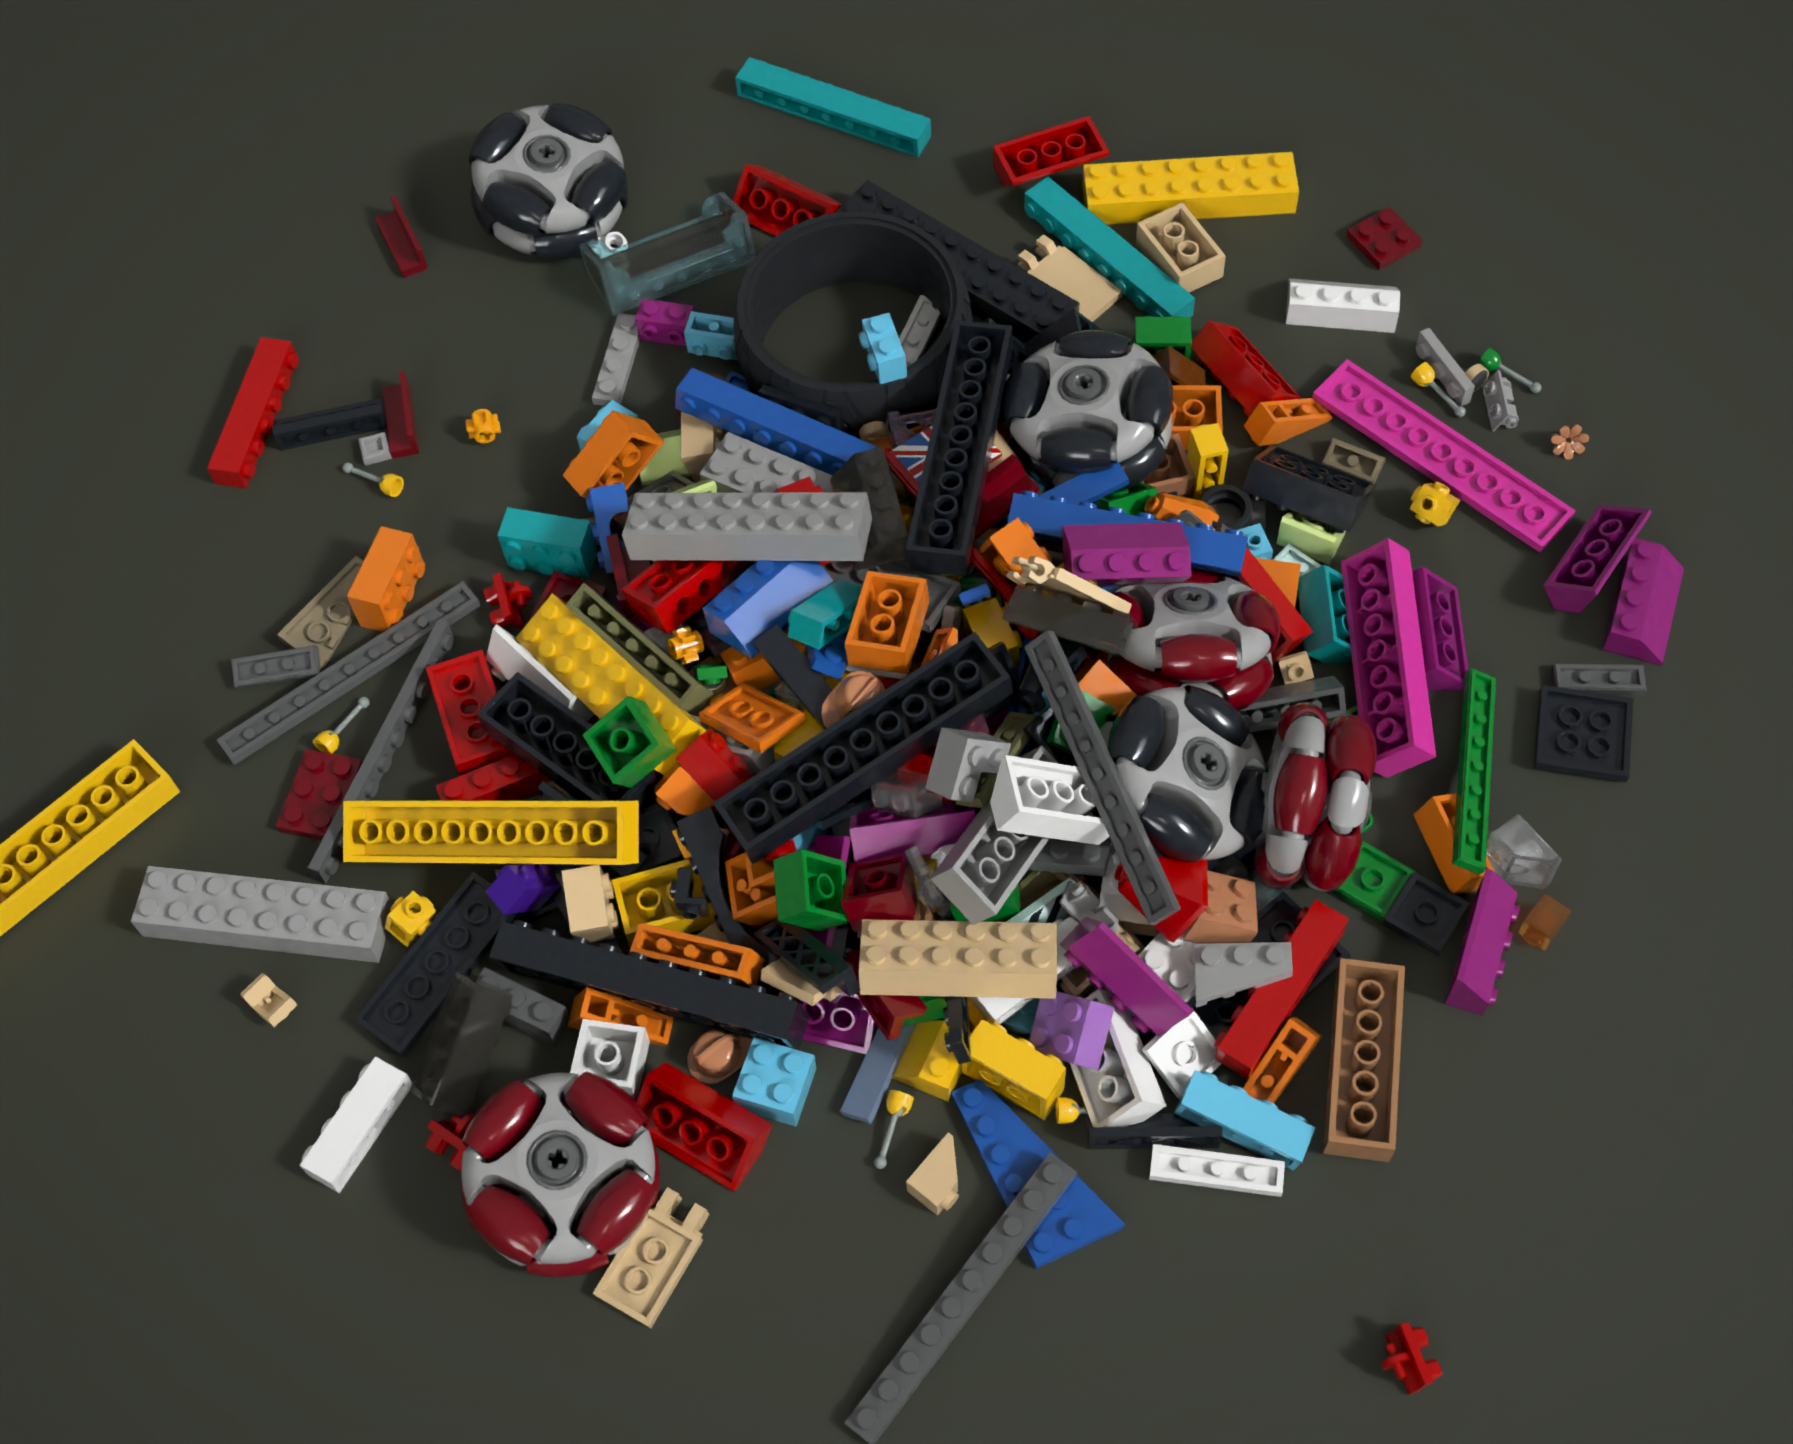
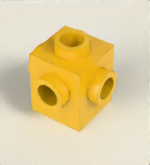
(1433, 503)
(410, 917)

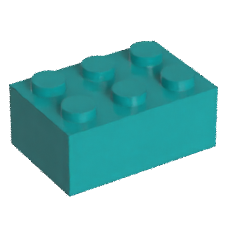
(547, 543)

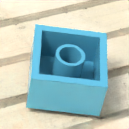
(775, 1081)

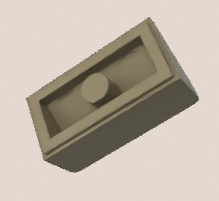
(1353, 460)

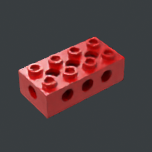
(675, 590)
(461, 691)

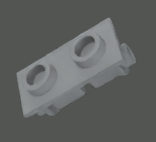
(1497, 397)
(1081, 902)

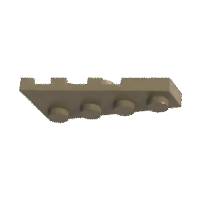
(325, 616)

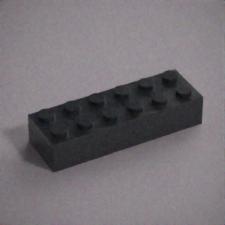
(553, 742)

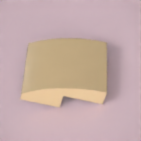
(785, 979)

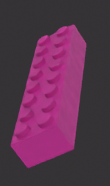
(1388, 655)

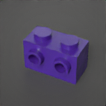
(523, 887)

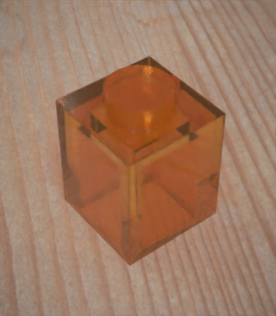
(1544, 922)

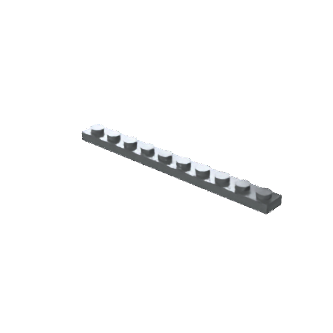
(346, 674)
(379, 757)
(1102, 778)
(960, 1299)

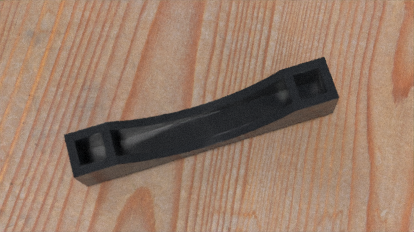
(707, 843)

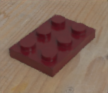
(317, 793)

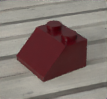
(880, 890)

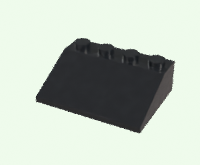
(1307, 488)

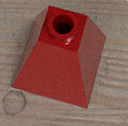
(1189, 886)

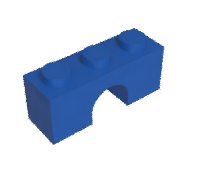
(605, 503)

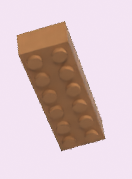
(1364, 1060)

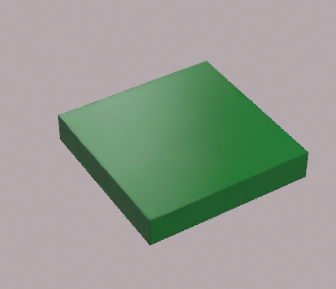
(1375, 882)

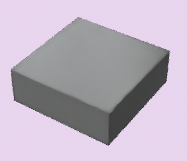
(375, 448)

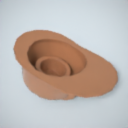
(849, 695)
(717, 1056)

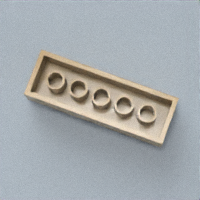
(958, 959)

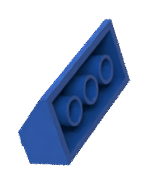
(762, 600)

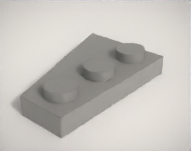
(1234, 967)

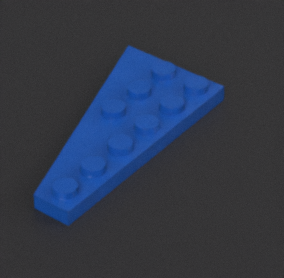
(1012, 1157)

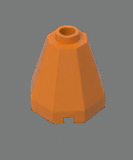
(1170, 506)

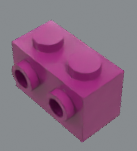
(662, 321)

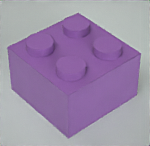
(1071, 1029)

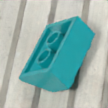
(1325, 612)

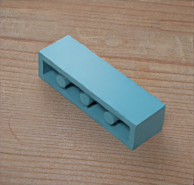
(1245, 1119)

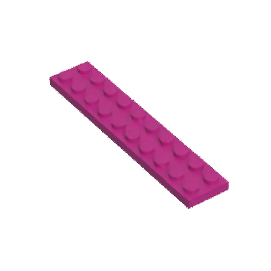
(1444, 455)

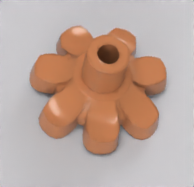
(1569, 441)

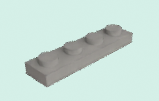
(617, 361)

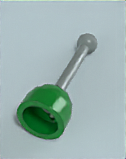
(1491, 361)

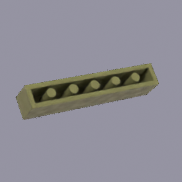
(639, 650)

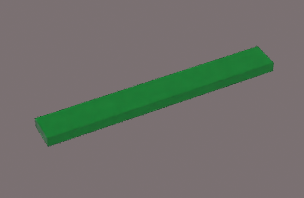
(1474, 772)

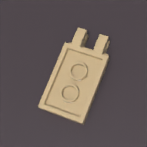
(1071, 276)
(1052, 579)
(653, 1260)

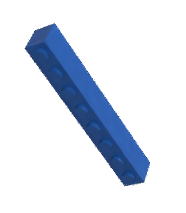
(766, 422)
(1208, 548)

